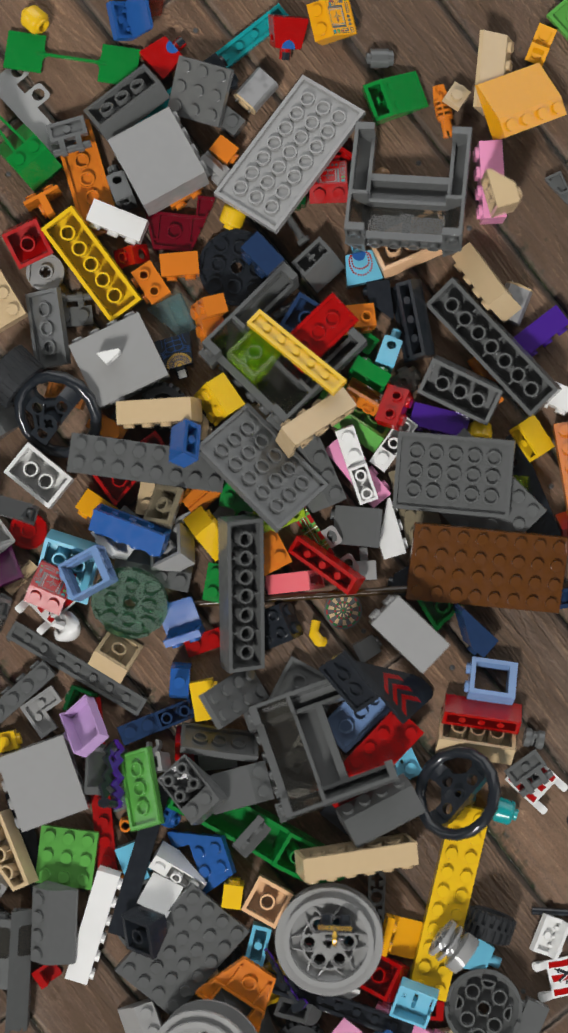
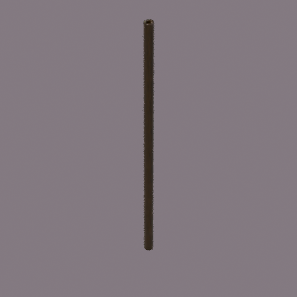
(318, 595)

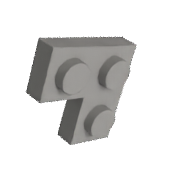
(37, 709)

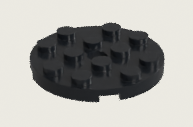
(216, 266)

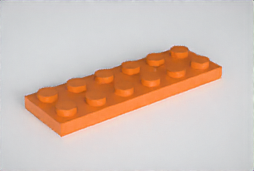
(87, 178)

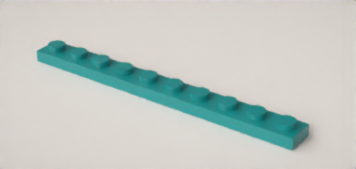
(239, 46)

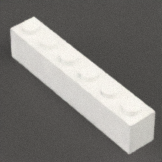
(93, 924)

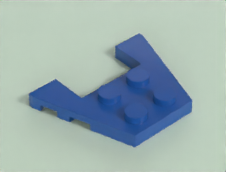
(209, 853)

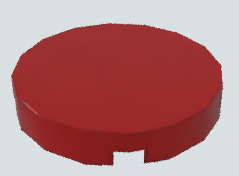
(27, 535)

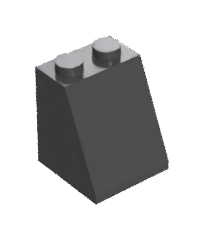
(356, 525)

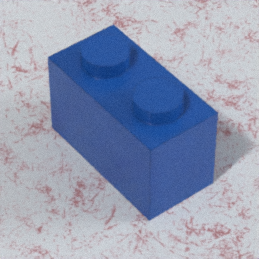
(184, 443)

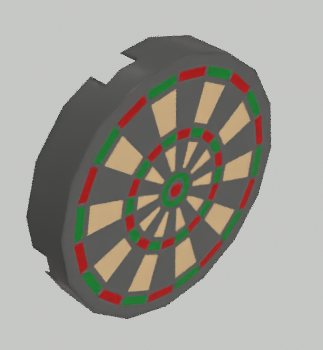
(343, 612)

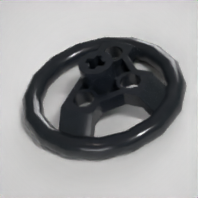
(52, 413)
(459, 794)

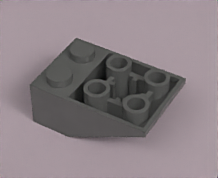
(192, 790)

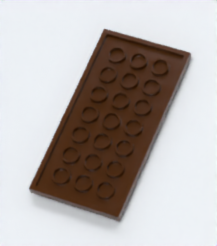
(486, 567)

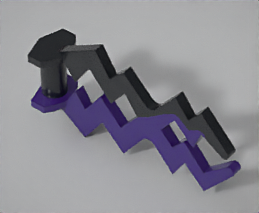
(112, 767)
(298, 1004)

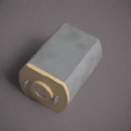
(255, 91)
(522, 296)

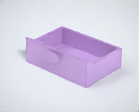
(84, 726)

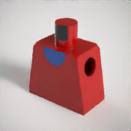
(287, 33)
(163, 56)

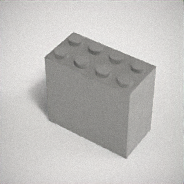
(160, 160)
(130, 372)
(408, 632)
(43, 782)

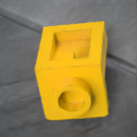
(10, 740)

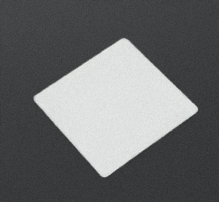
(160, 894)

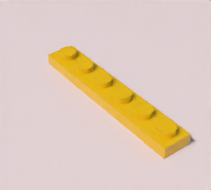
(296, 352)

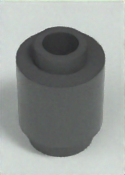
(380, 58)

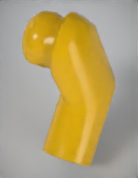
(315, 635)

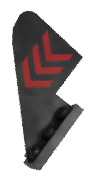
(365, 683)

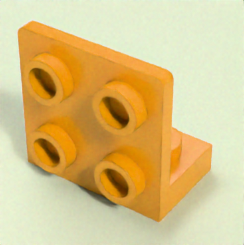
(400, 936)

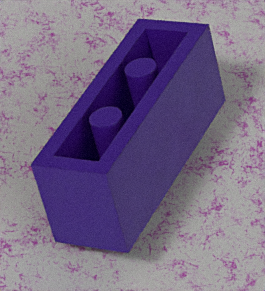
(542, 330)
(438, 419)

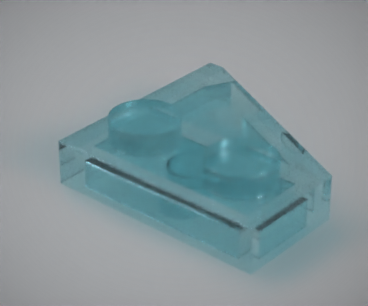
(174, 314)

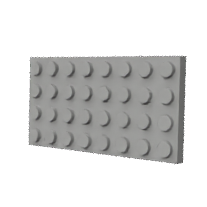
(289, 154)

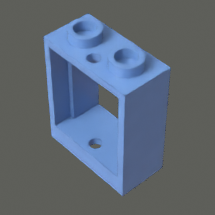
(103, 564)
(487, 695)

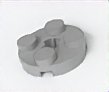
(53, 280)

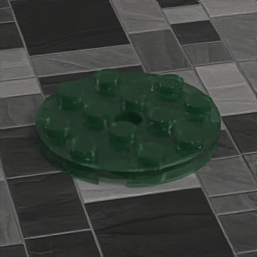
(131, 621)

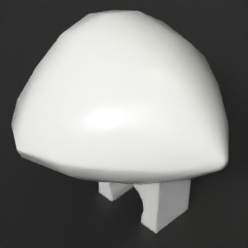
(66, 626)

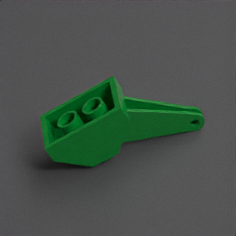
(28, 156)

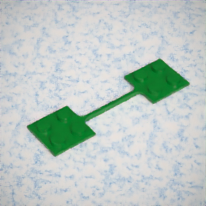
(27, 53)
(230, 499)

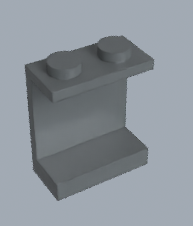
(94, 768)

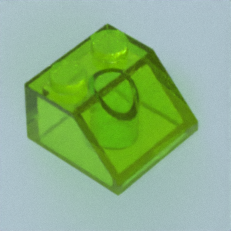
(253, 356)

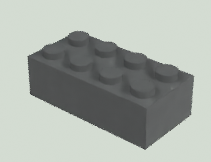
(127, 103)
(461, 389)

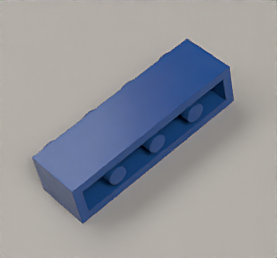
(129, 530)

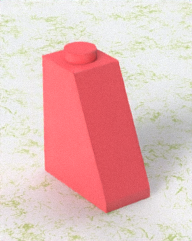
(293, 582)

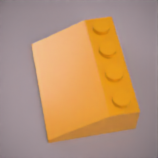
(519, 101)

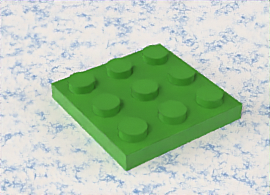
(67, 856)

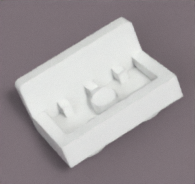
(113, 549)
(550, 936)

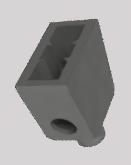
(120, 188)

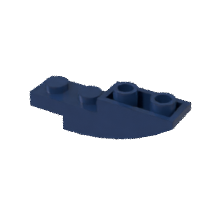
(156, 721)

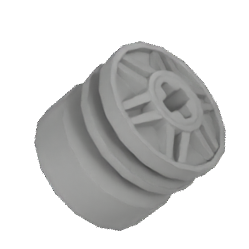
(456, 948)

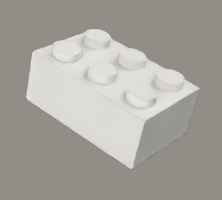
(39, 475)

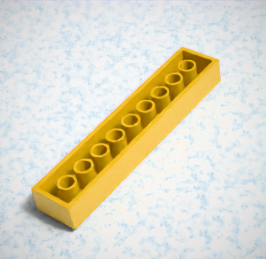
(448, 899)

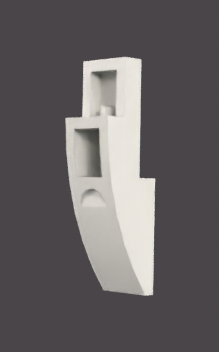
(356, 464)

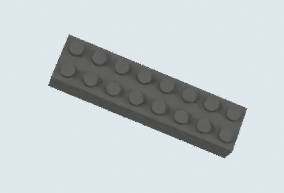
(493, 346)
(138, 463)
(241, 592)

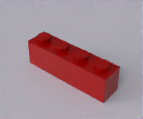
(326, 564)
(481, 714)

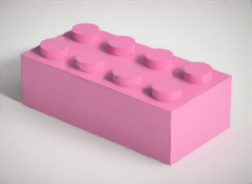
(487, 156)

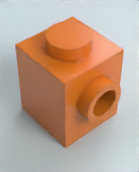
(225, 151)

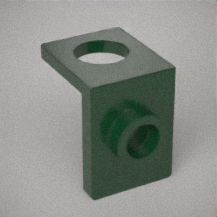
(73, 695)

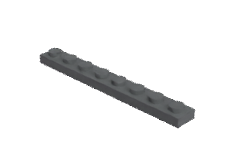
(76, 668)

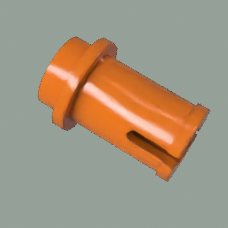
(123, 828)

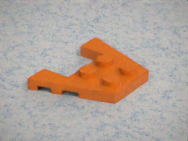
(246, 982)

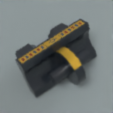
(344, 926)

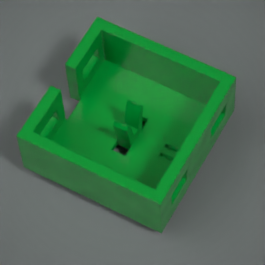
(369, 373)

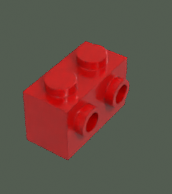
(394, 407)

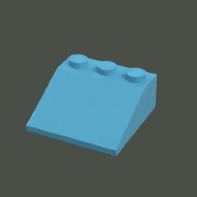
(61, 547)

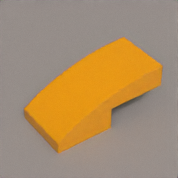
(540, 44)

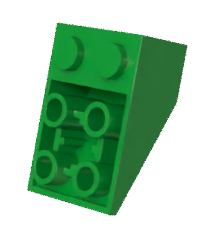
(394, 97)

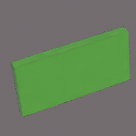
(141, 789)

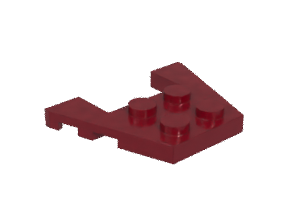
(179, 231)

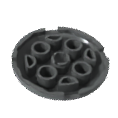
(483, 987)

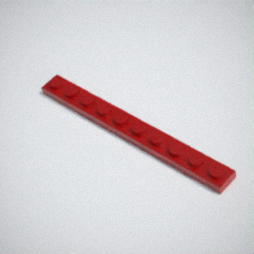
(104, 824)

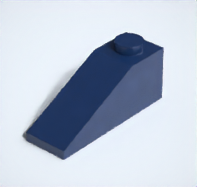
(473, 633)

